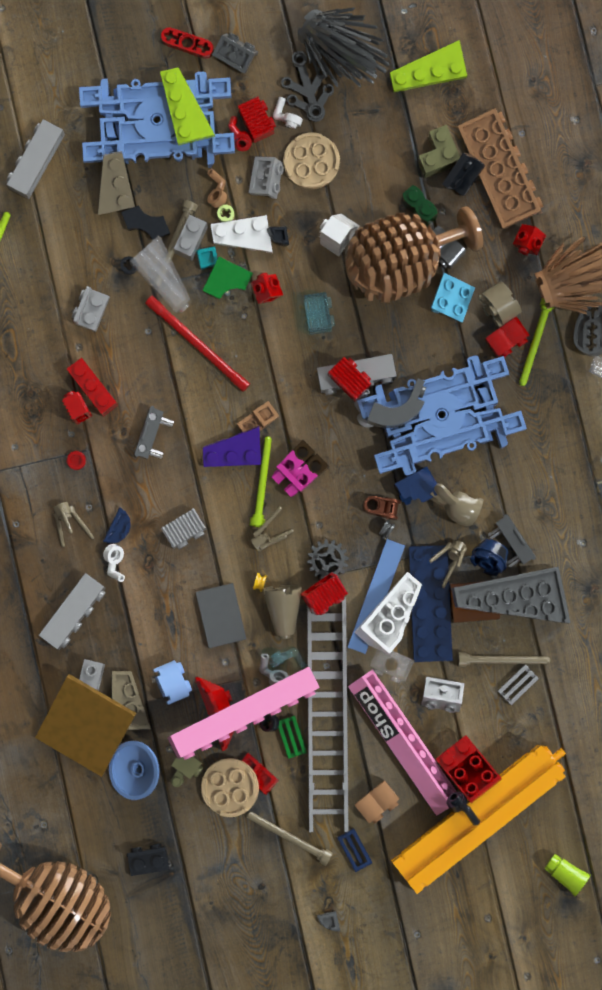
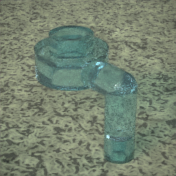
(279, 658)

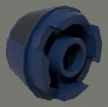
(490, 556)

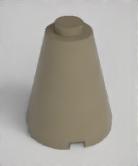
(283, 608)

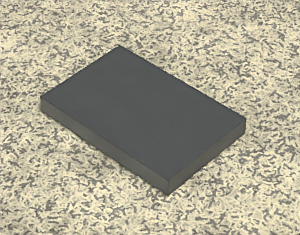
(221, 615)

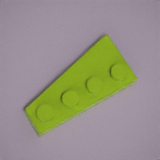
(435, 68)
(186, 114)

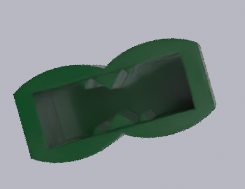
(415, 202)

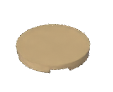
(311, 161)
(230, 787)

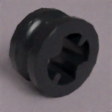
(124, 269)
(274, 723)

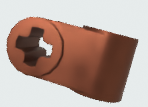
(383, 507)

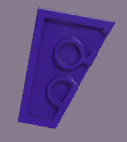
(234, 451)

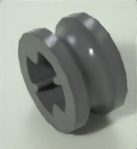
(387, 529)

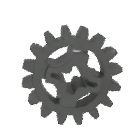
(325, 568)

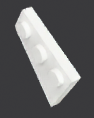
(243, 233)

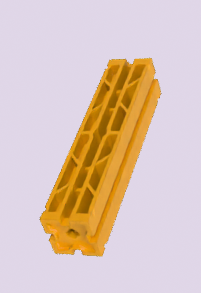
(457, 836)

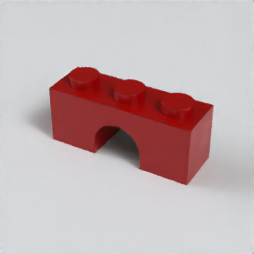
(92, 387)

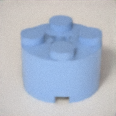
(172, 682)

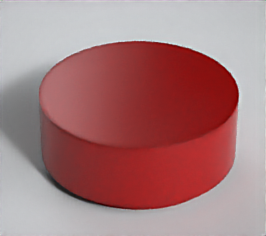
(76, 460)

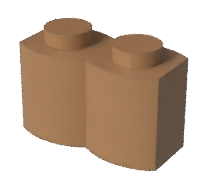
(376, 802)

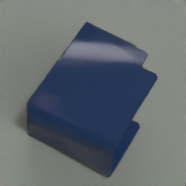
(416, 486)

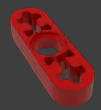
(183, 35)

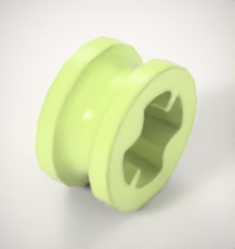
(226, 208)

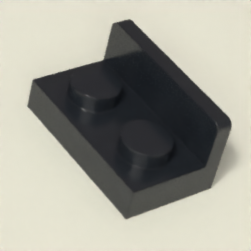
(464, 173)
(148, 860)

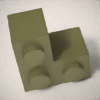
(443, 154)

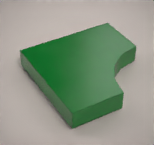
(226, 276)

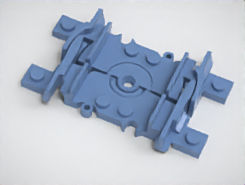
(141, 133)
(457, 427)

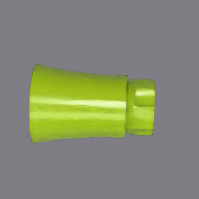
(567, 874)

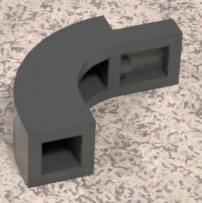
(399, 416)

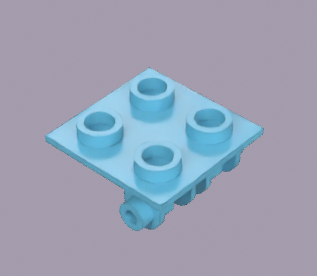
(452, 297)

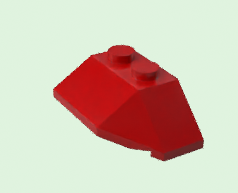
(215, 700)

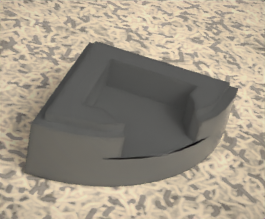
(329, 920)

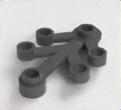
(308, 89)

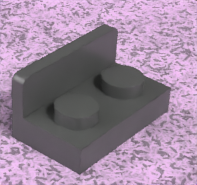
(235, 52)

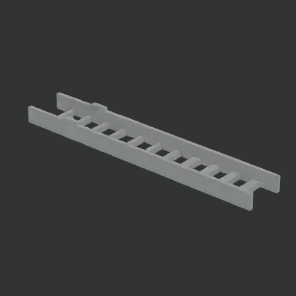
(328, 675)

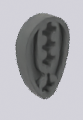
(582, 332)

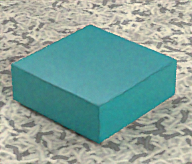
(207, 257)

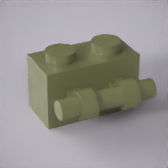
(188, 767)

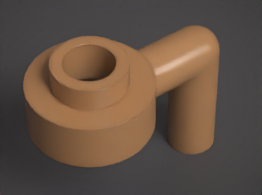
(217, 196)

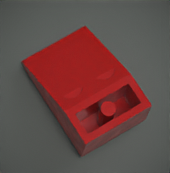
(468, 769)

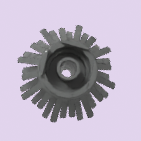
(327, 34)

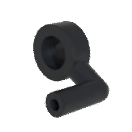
(458, 802)

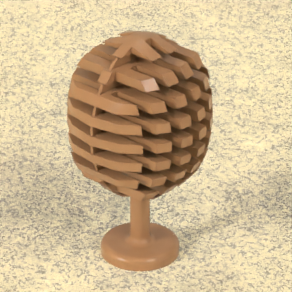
(402, 255)
(59, 905)

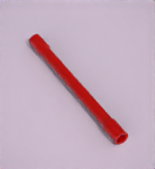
(160, 310)

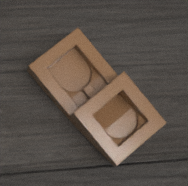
(260, 417)

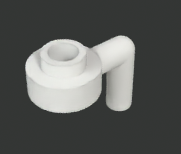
(291, 120)
(114, 555)

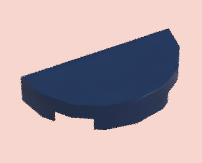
(119, 528)

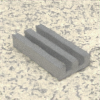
(523, 690)

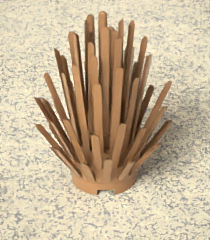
(571, 278)

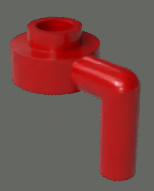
(239, 135)

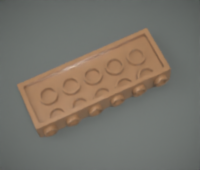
(503, 173)

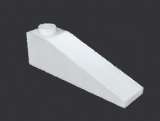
(387, 622)

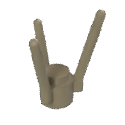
(63, 513)
(261, 540)
(456, 553)

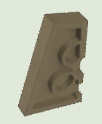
(115, 185)
(126, 693)

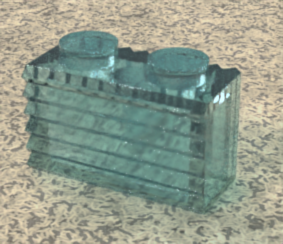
(318, 314)

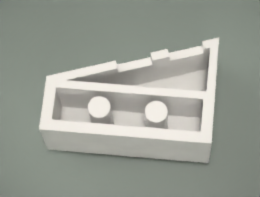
(337, 233)

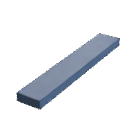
(378, 588)

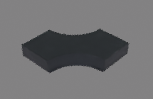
(138, 220)

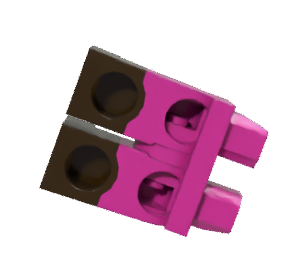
(299, 475)

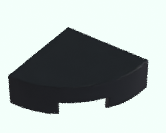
(279, 235)

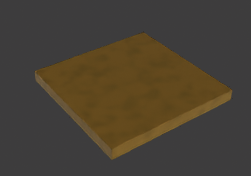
(85, 725)

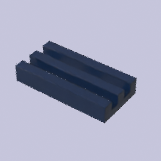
(346, 835)

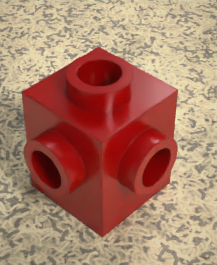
(529, 240)
(266, 288)

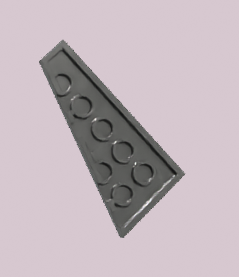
(523, 595)

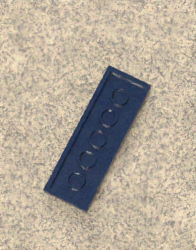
(432, 607)

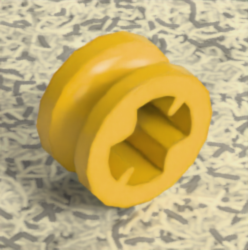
(259, 582)

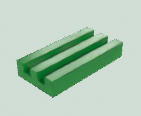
(286, 721)

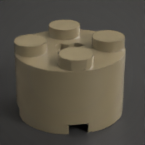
(500, 304)

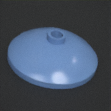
(126, 770)

